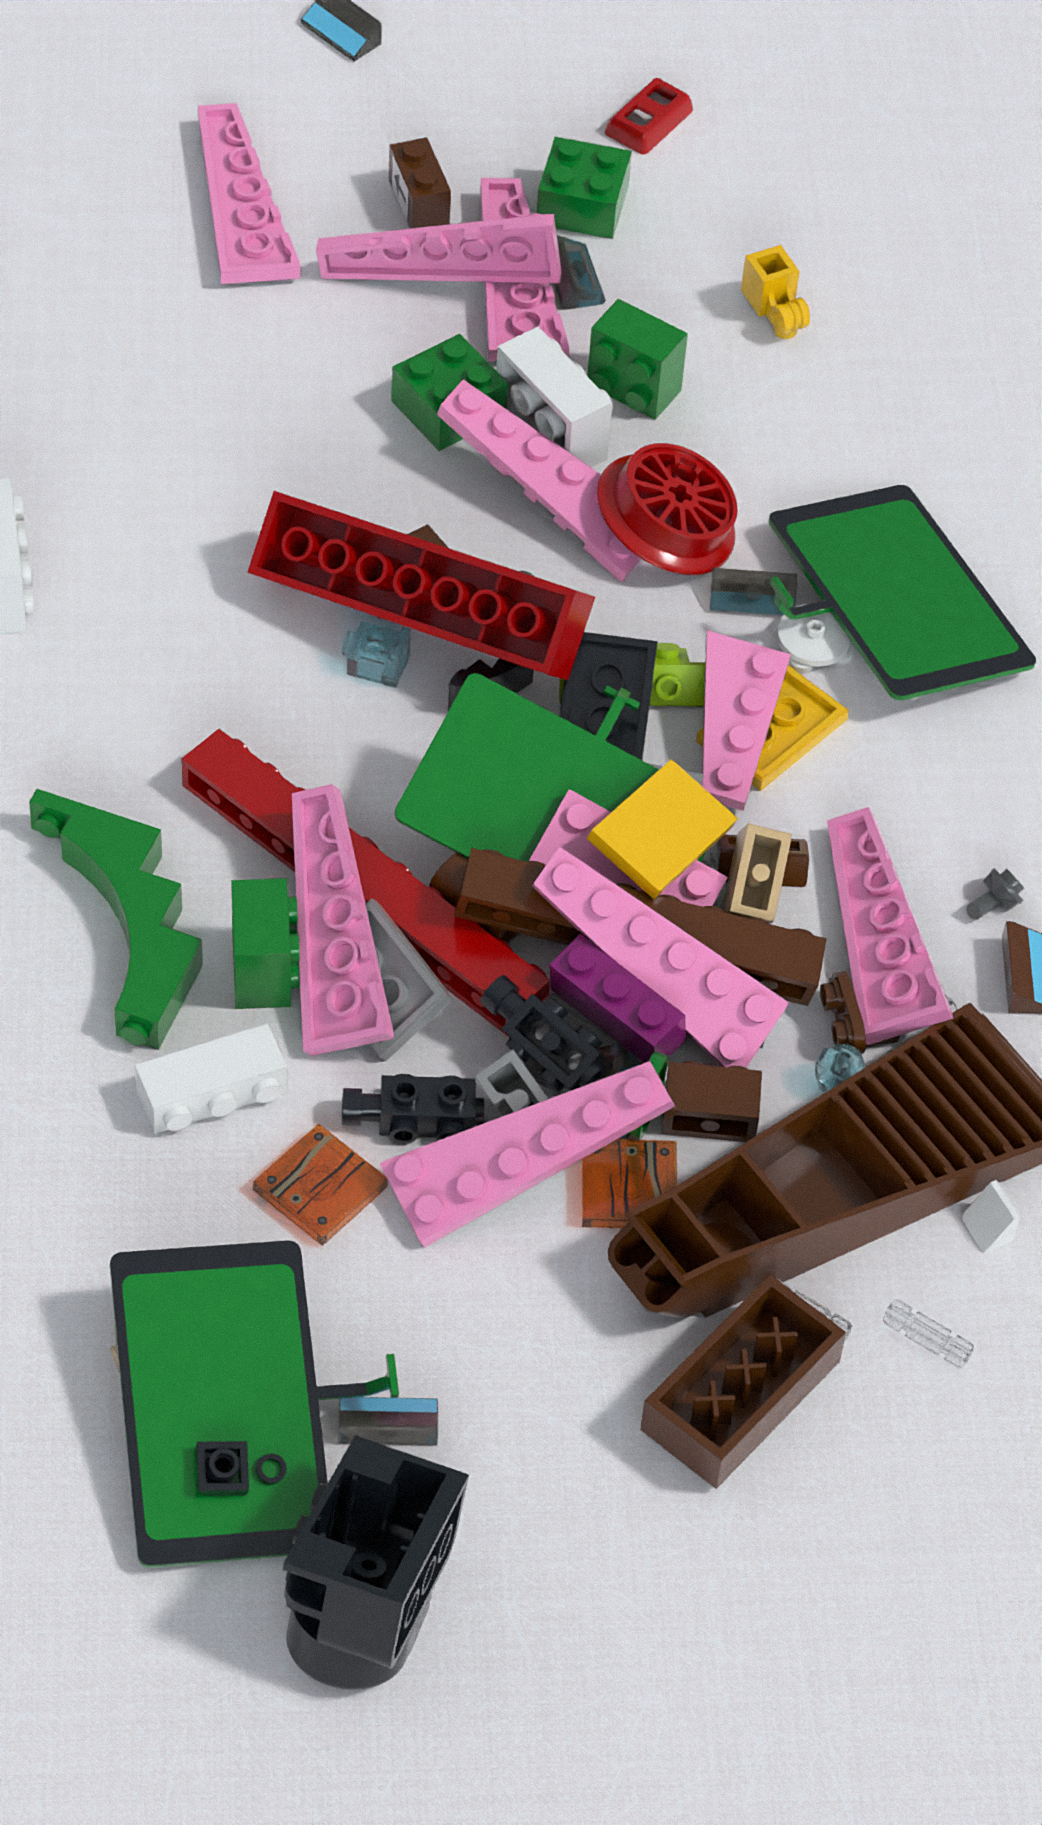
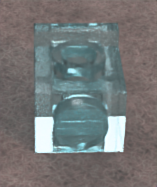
(377, 653)

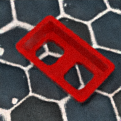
(663, 121)

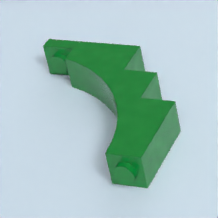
(120, 863)

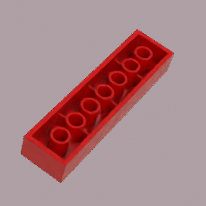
(421, 585)

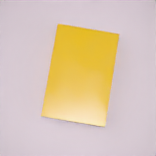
(799, 723)
(662, 829)

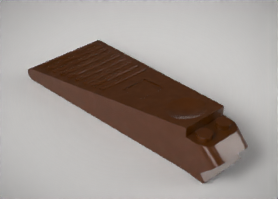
(840, 1171)

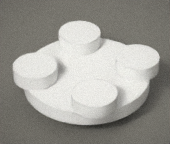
(813, 641)

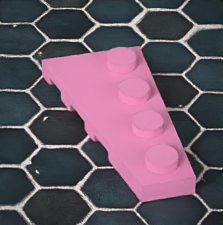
(739, 703)
(571, 827)

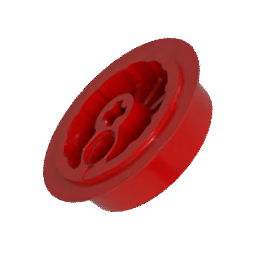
(670, 508)

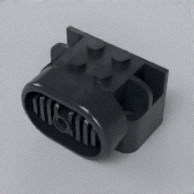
(369, 1563)

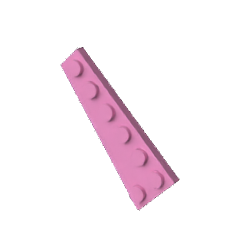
(244, 217)
(471, 252)
(515, 306)
(542, 468)
(884, 945)
(338, 958)
(721, 1004)
(495, 1161)

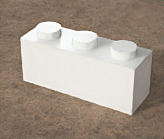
(211, 1079)

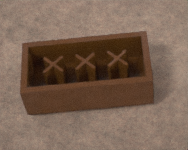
(742, 1381)

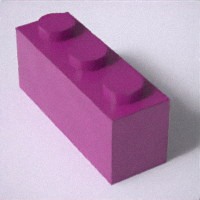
(616, 1000)

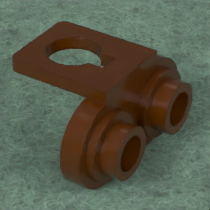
(849, 1025)

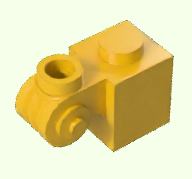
(771, 289)

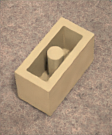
(756, 872)

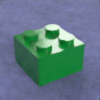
(584, 186)
(637, 358)
(432, 375)
(264, 943)

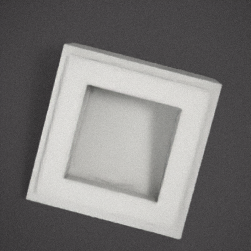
(992, 1218)

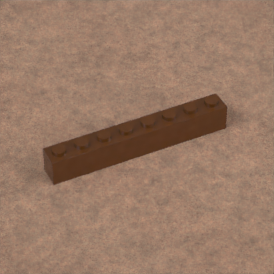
(785, 960)

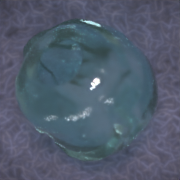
(837, 1065)

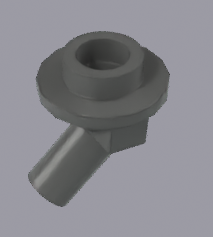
(1003, 889)

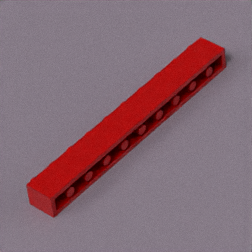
(260, 805)

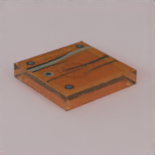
(624, 1178)
(320, 1184)

